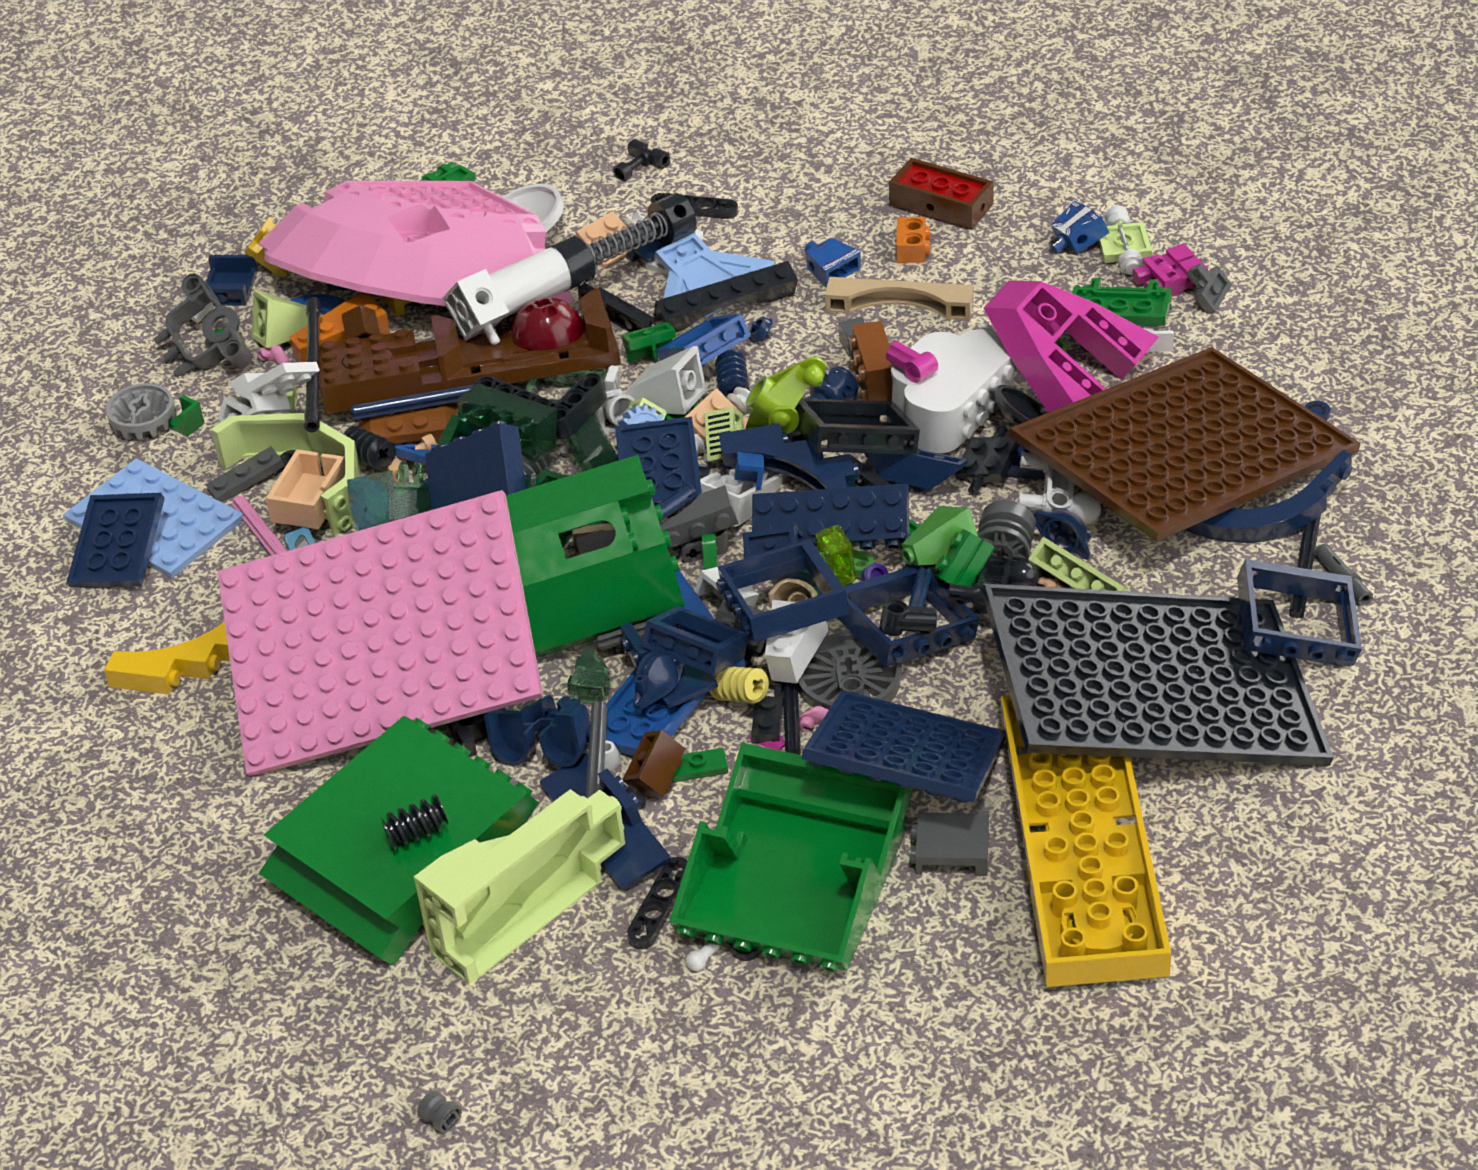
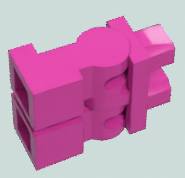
(1168, 269)

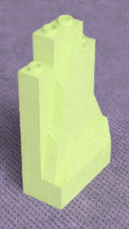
(504, 890)

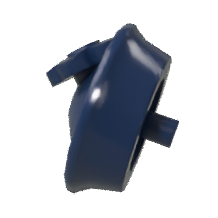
(760, 329)

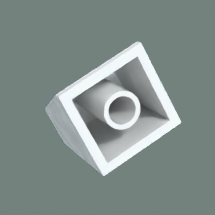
(672, 382)

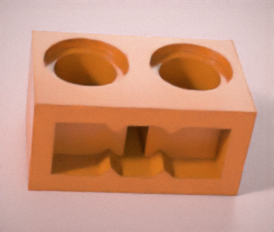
(912, 240)

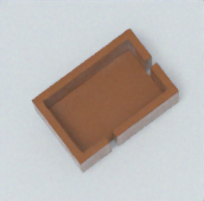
(870, 361)

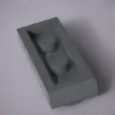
(245, 475)

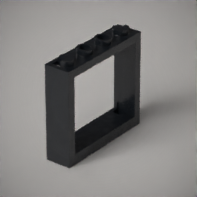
(856, 426)

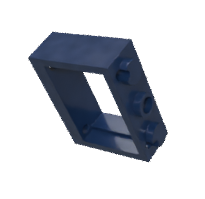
(697, 642)

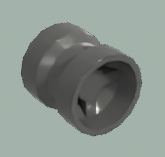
(438, 1111)

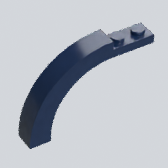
(1280, 518)

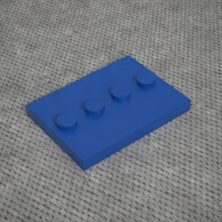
(627, 724)

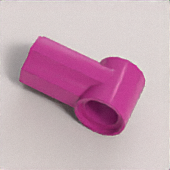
(915, 365)

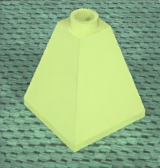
(276, 319)

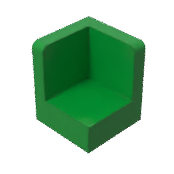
(189, 419)

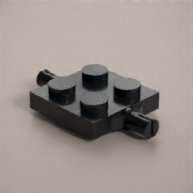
(987, 459)

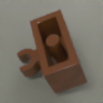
(654, 764)

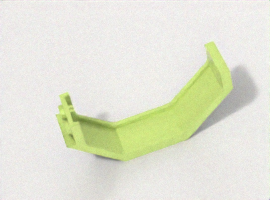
(250, 434)

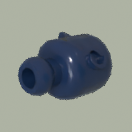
(837, 384)

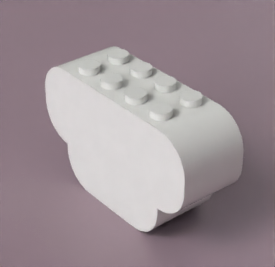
(961, 391)

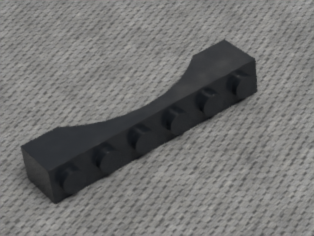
(759, 285)

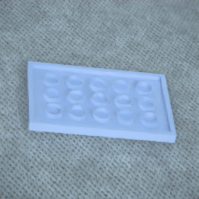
(187, 522)

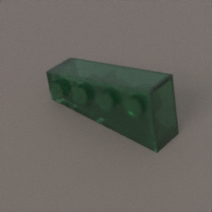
(534, 420)
(592, 445)

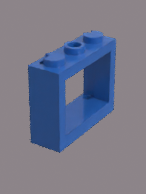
(710, 336)

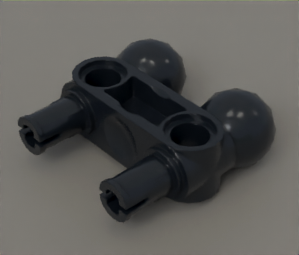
(996, 571)

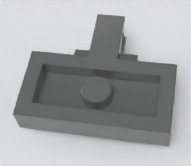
(1211, 286)

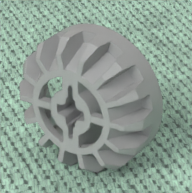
(139, 403)

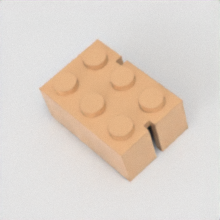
(298, 489)

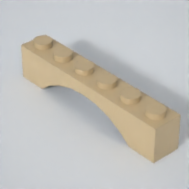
(853, 294)

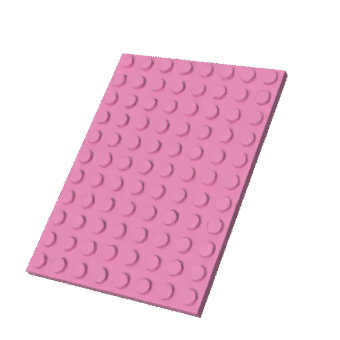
(377, 629)

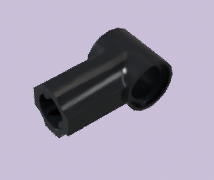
(900, 617)

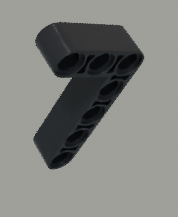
(572, 409)

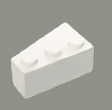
(791, 652)

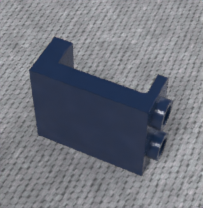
(232, 278)

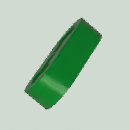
(709, 551)

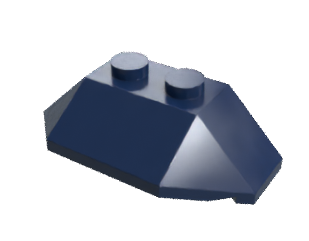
(920, 470)

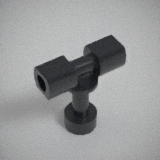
(643, 156)

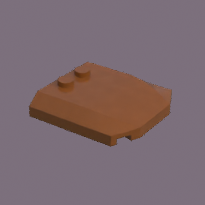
(411, 424)

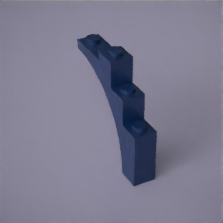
(793, 458)

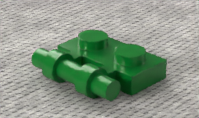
(450, 172)

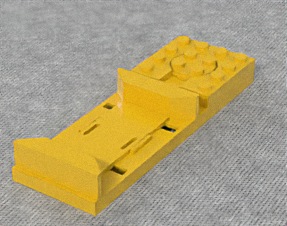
(1087, 875)

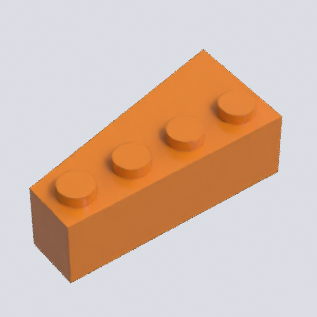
(332, 327)

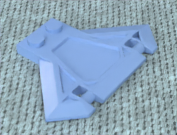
(695, 265)

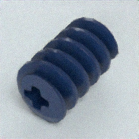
(731, 371)

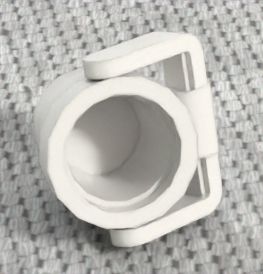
(613, 408)

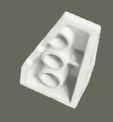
(742, 491)

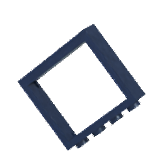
(773, 565)
(1302, 583)
(899, 584)

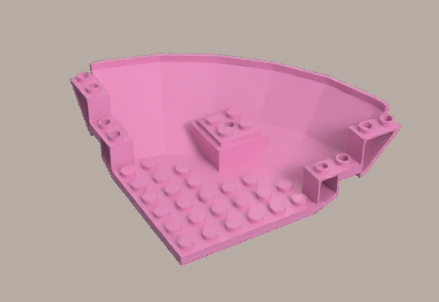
(404, 237)

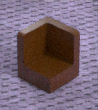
(360, 322)

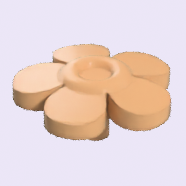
(1050, 582)

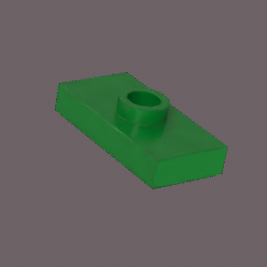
(701, 765)

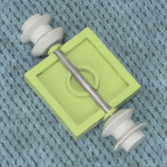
(1126, 241)

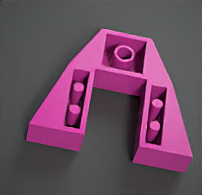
(1035, 314)

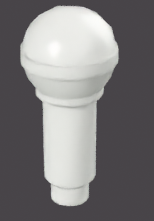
(697, 959)

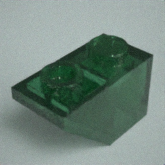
(591, 678)

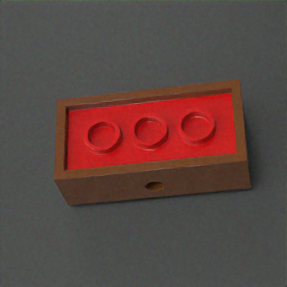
(941, 193)

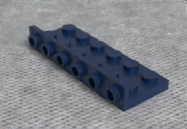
(865, 513)

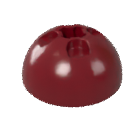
(546, 325)

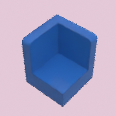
(749, 468)

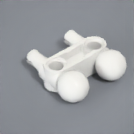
(1058, 493)

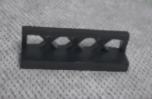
(620, 311)

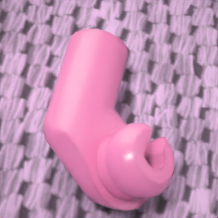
(274, 353)
(812, 717)

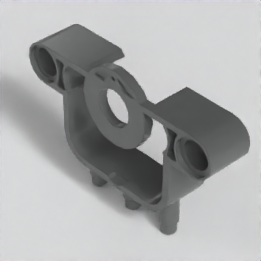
(226, 344)

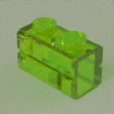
(837, 553)

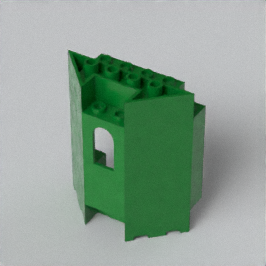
(604, 588)

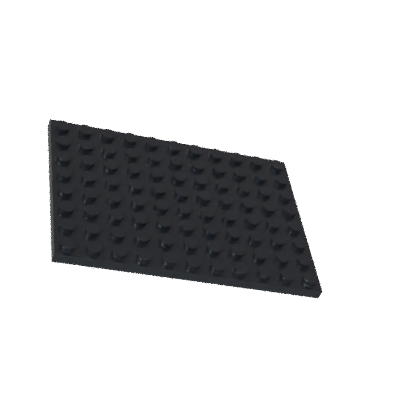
(1150, 677)

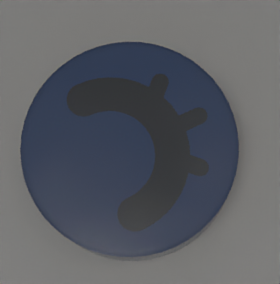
(1320, 408)

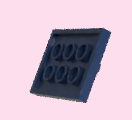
(665, 453)
(115, 540)

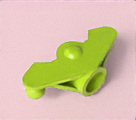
(776, 396)

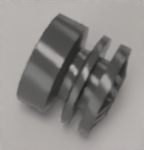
(1007, 528)

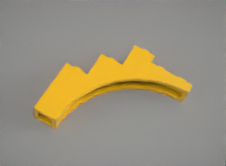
(162, 668)

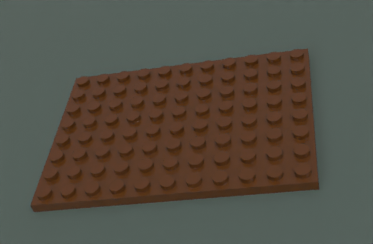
(1183, 442)

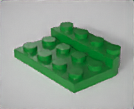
(1136, 305)

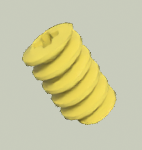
(740, 685)

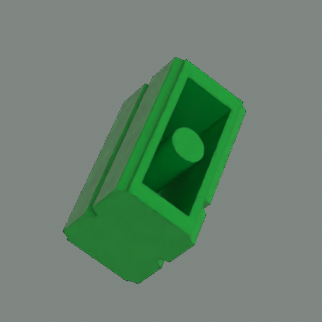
(964, 559)

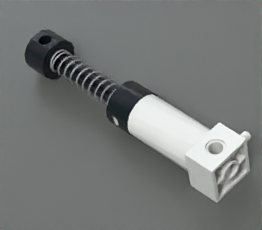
(485, 298)

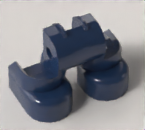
(560, 731)

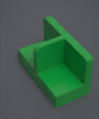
(645, 341)

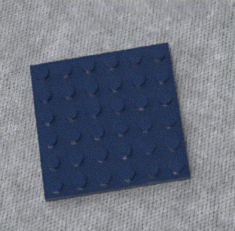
(905, 746)

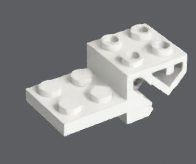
(266, 391)

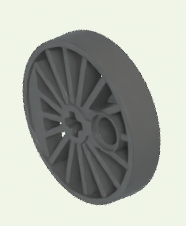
(847, 672)

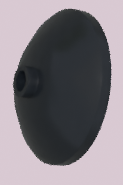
(1017, 405)

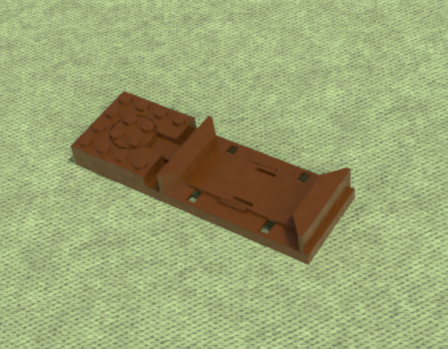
(398, 367)

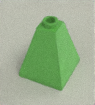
(934, 535)

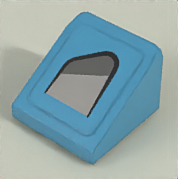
(298, 538)

